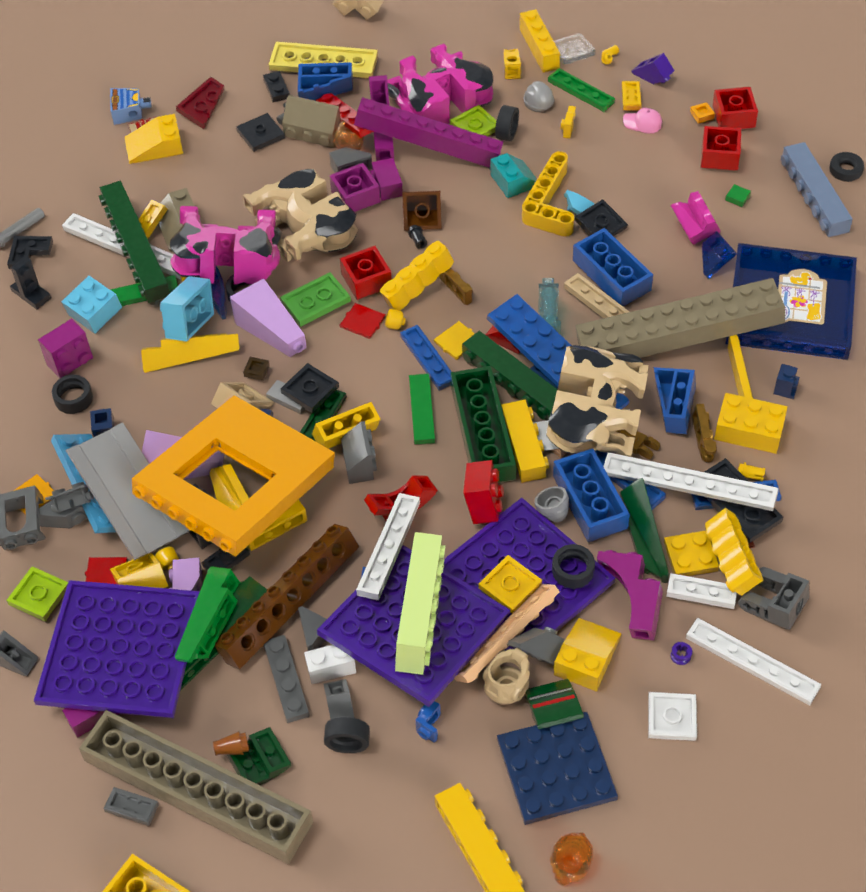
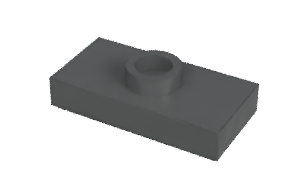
(131, 806)

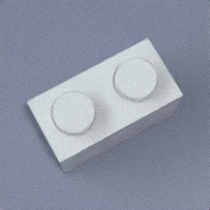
(328, 664)

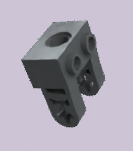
(786, 606)

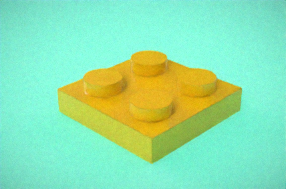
(691, 554)
(510, 583)

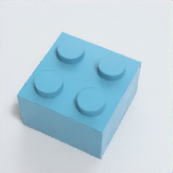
(91, 304)

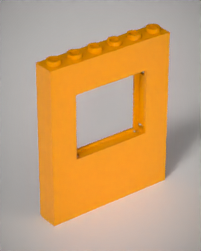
(253, 441)

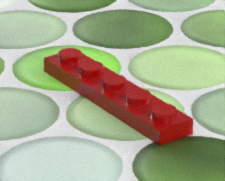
(346, 114)

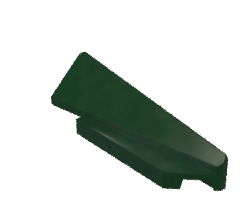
(644, 529)

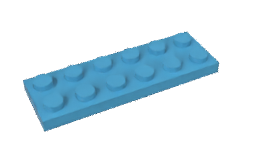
(94, 512)

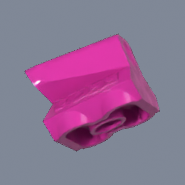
(695, 218)

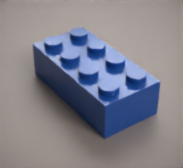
(612, 267)
(591, 495)

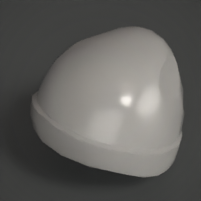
(538, 97)
(553, 503)

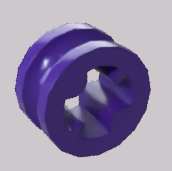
(681, 660)

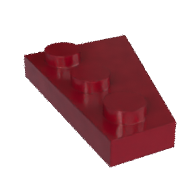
(201, 102)

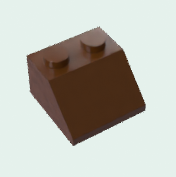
(422, 209)

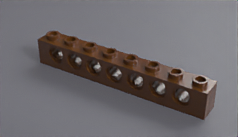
(286, 595)

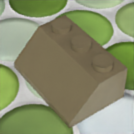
(310, 120)
(170, 222)

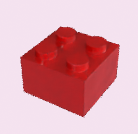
(735, 108)
(721, 148)
(365, 272)
(483, 492)

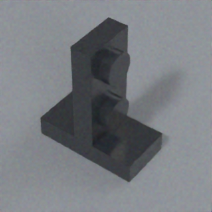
(27, 284)

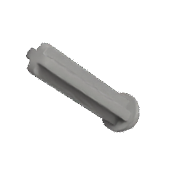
(20, 226)

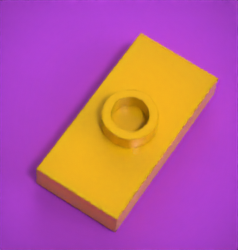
(631, 95)

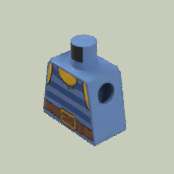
(127, 104)

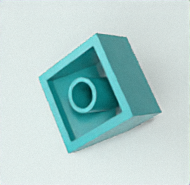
(511, 175)

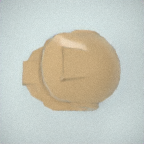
(507, 683)

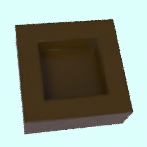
(256, 368)

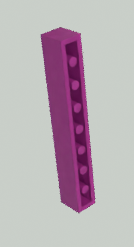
(427, 132)

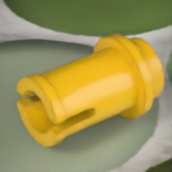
(751, 471)

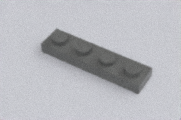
(286, 679)

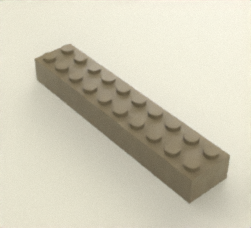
(687, 321)
(197, 786)

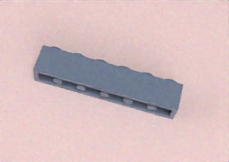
(816, 189)

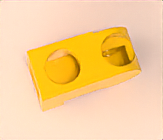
(512, 64)

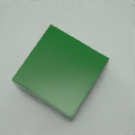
(738, 195)

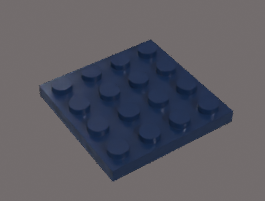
(556, 769)

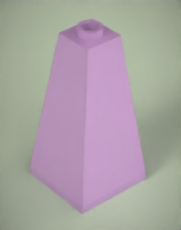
(265, 317)
(157, 443)

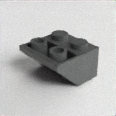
(359, 454)

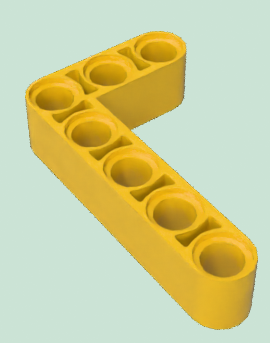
(535, 207)

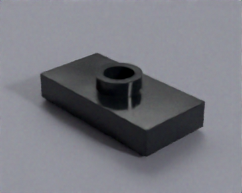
(224, 559)

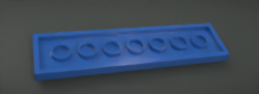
(535, 339)

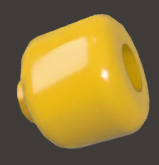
(394, 319)
(166, 556)

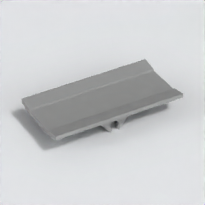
(108, 469)

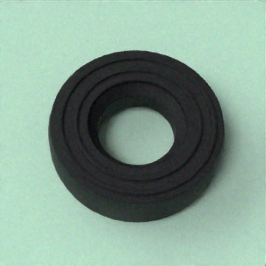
(848, 158)

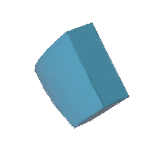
(577, 202)

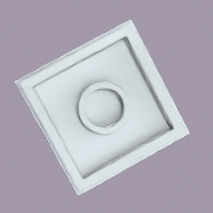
(672, 716)

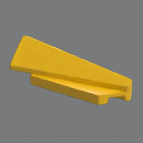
(179, 352)
(227, 486)

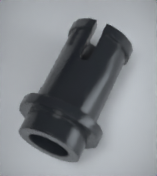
(415, 232)

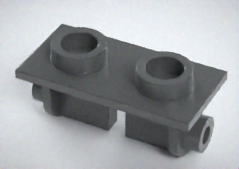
(62, 499)

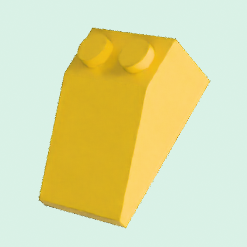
(154, 140)
(586, 654)

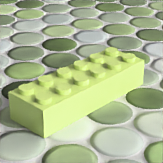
(420, 604)

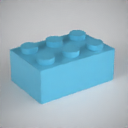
(187, 308)

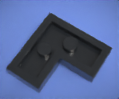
(28, 246)

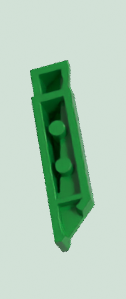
(209, 615)

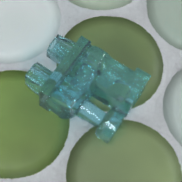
(548, 302)

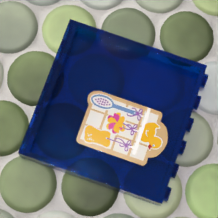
(816, 298)

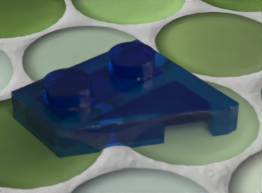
(715, 254)

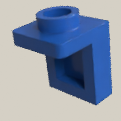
(425, 720)

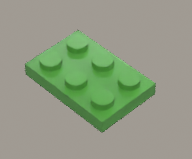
(315, 299)

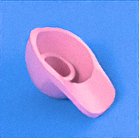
(645, 120)

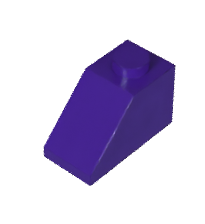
(654, 69)

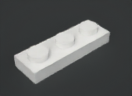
(700, 591)

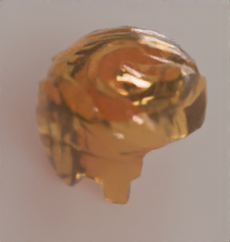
(346, 138)
(571, 858)

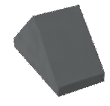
(310, 624)
(15, 655)

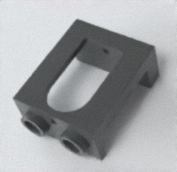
(30, 534)

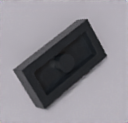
(276, 86)

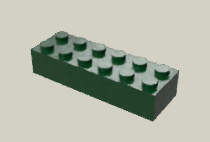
(482, 420)

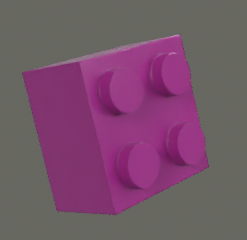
(356, 187)
(65, 348)

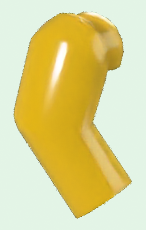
(606, 55)

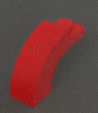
(416, 486)

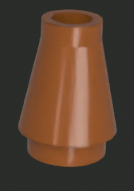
(231, 745)

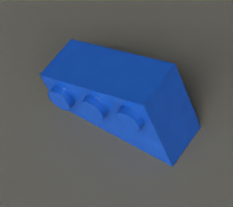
(323, 79)
(676, 397)

